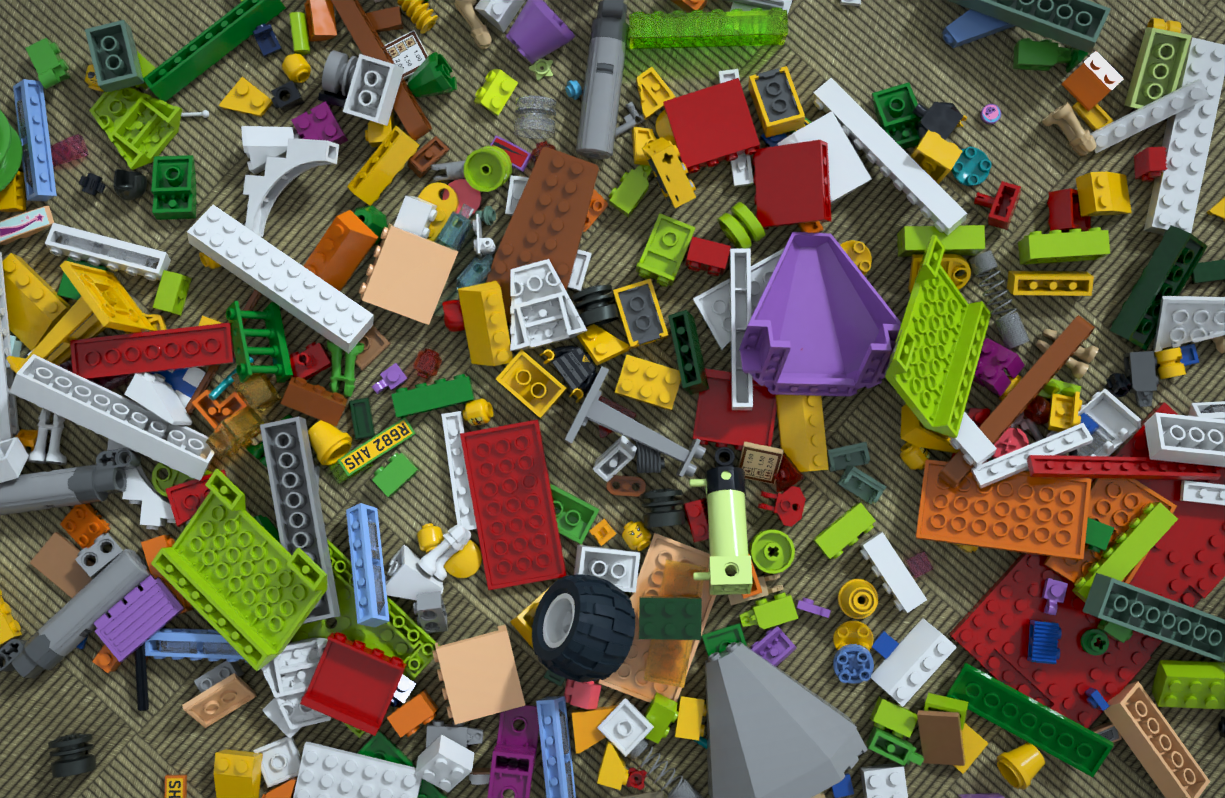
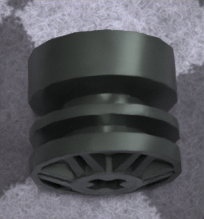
(596, 306)
(662, 508)
(72, 755)

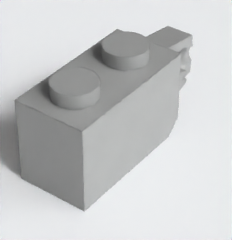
(458, 733)

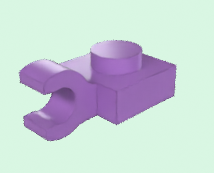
(391, 377)
(1054, 592)

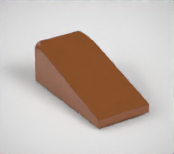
(386, 19)
(428, 155)

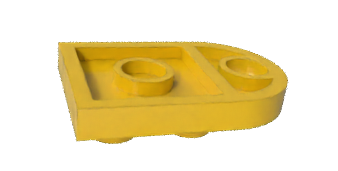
(444, 207)
(950, 263)

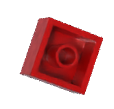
(707, 256)

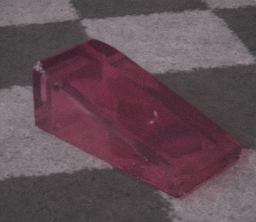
(68, 150)

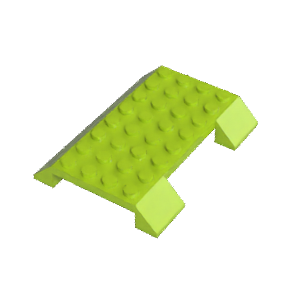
(937, 346)
(241, 575)

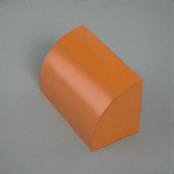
(320, 20)

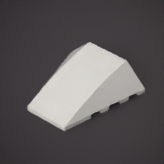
(540, 308)
(290, 677)

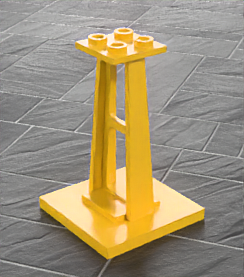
(100, 295)

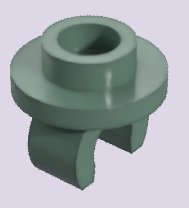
(487, 215)

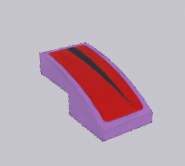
(518, 156)

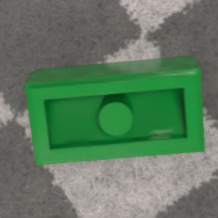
(1076, 57)

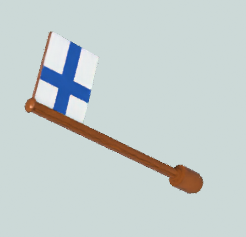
(192, 382)

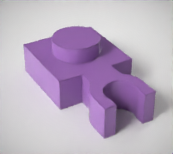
(807, 605)

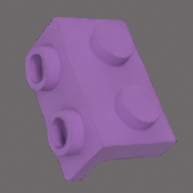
(774, 646)

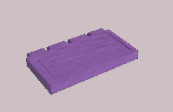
(139, 618)

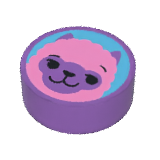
(990, 114)

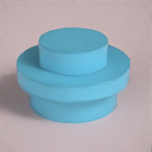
(573, 89)

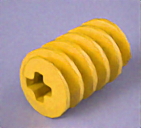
(419, 14)

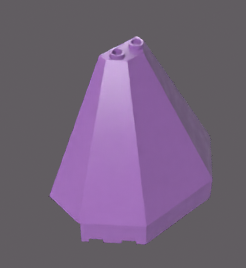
(827, 309)

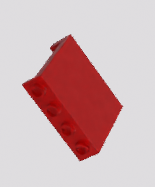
(712, 125)
(792, 184)
(722, 425)
(354, 683)

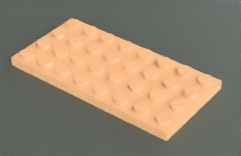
(630, 674)

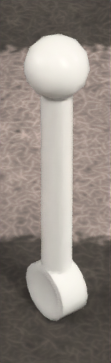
(205, 114)

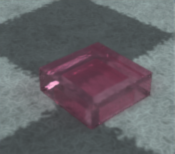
(919, 564)

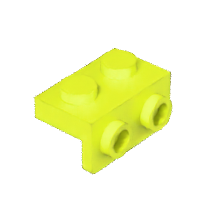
(495, 91)

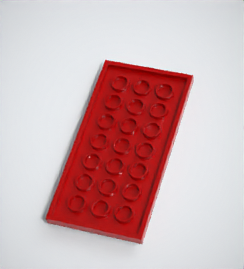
(513, 504)

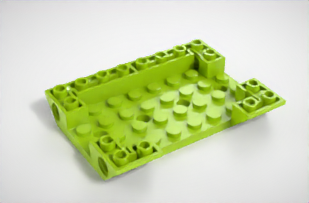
(397, 638)

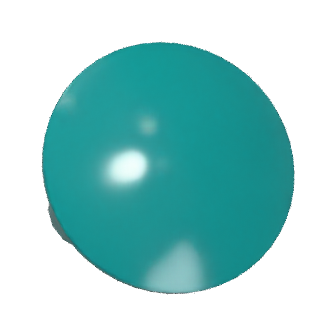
(971, 167)

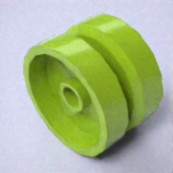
(487, 179)
(741, 226)
(783, 551)

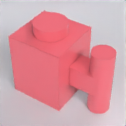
(582, 694)

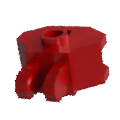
(783, 505)

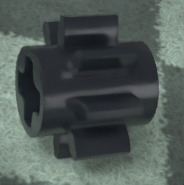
(92, 184)
(1118, 384)

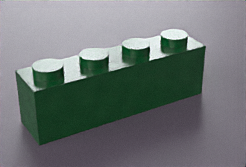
(688, 352)

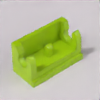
(172, 292)

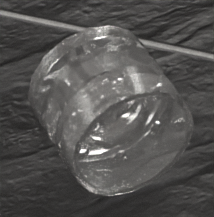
(535, 117)

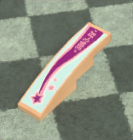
(25, 224)

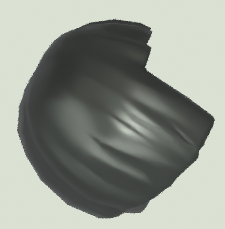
(129, 184)

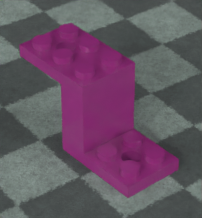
(514, 753)

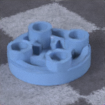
(853, 664)

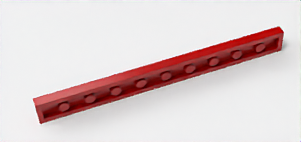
(1117, 468)

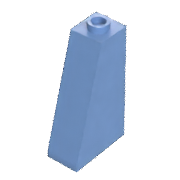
(972, 27)

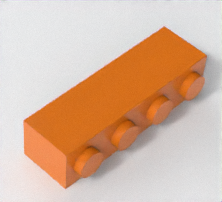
(151, 548)

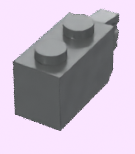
(1142, 375)

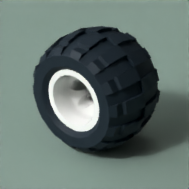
(583, 628)

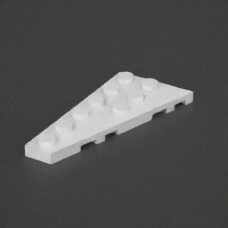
(715, 303)
(1188, 320)

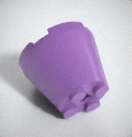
(538, 31)

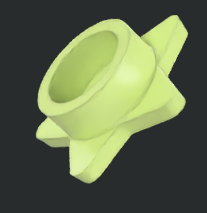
(541, 73)

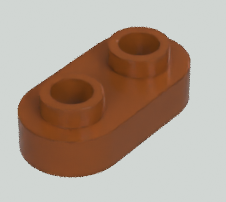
(626, 486)

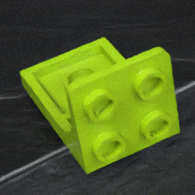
(665, 250)

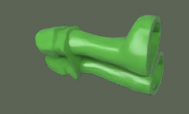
(348, 376)

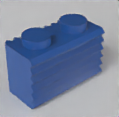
(1044, 642)

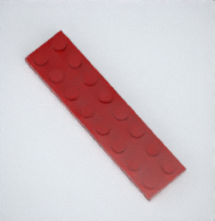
(152, 351)

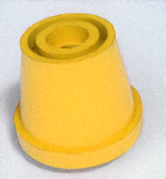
(328, 442)
(849, 595)
(1020, 765)

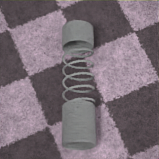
(1009, 326)
(681, 790)

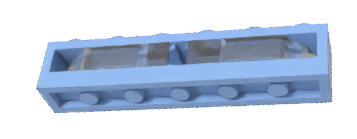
(35, 140)
(367, 565)
(190, 643)
(556, 747)

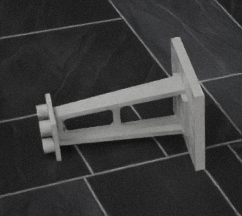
(606, 416)

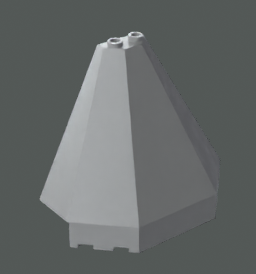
(771, 731)

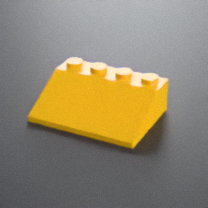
(31, 302)

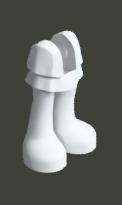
(54, 455)
(434, 561)

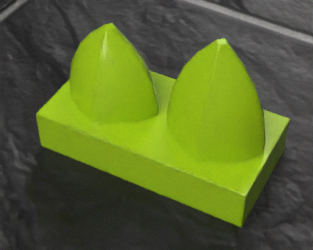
(1059, 387)

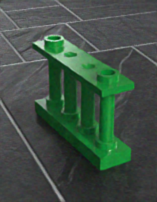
(274, 332)

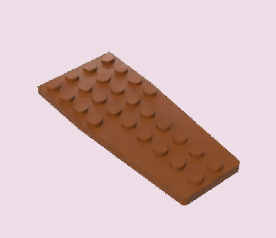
(546, 219)

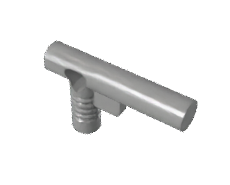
(630, 120)
(1027, 424)

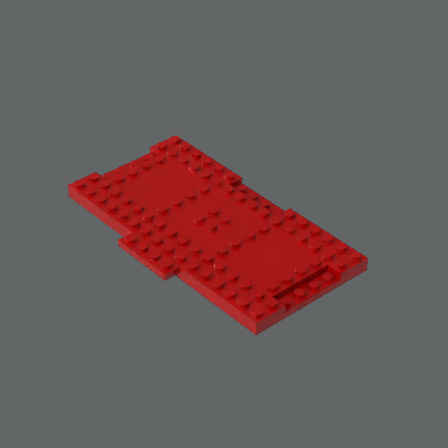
(1179, 567)

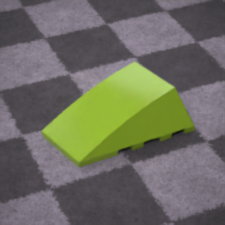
(137, 124)

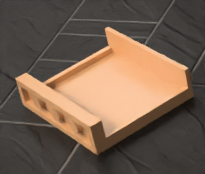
(407, 274)
(479, 676)

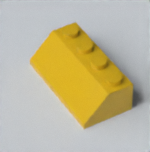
(485, 324)
(802, 431)

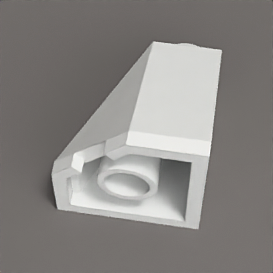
(265, 142)
(407, 578)

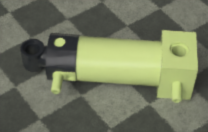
(727, 527)

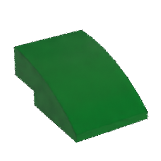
(895, 114)
(174, 187)

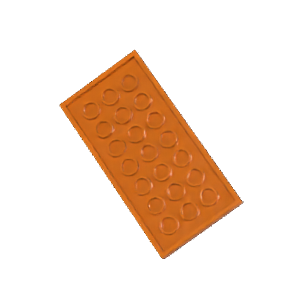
(1010, 515)

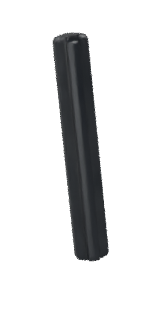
(141, 679)

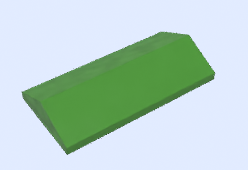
(573, 514)

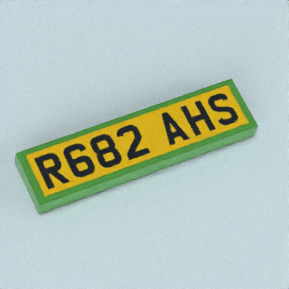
(376, 447)

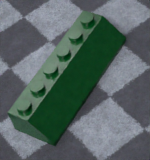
(1163, 276)

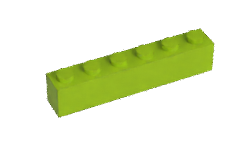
(1129, 547)

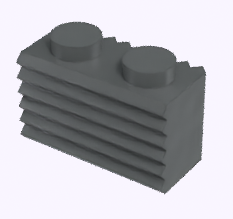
(648, 459)

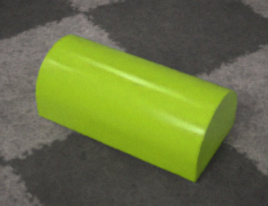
(299, 33)

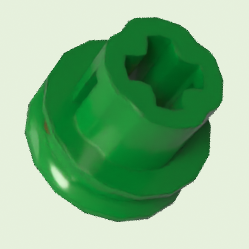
(1089, 638)

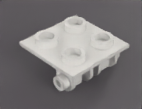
(482, 245)

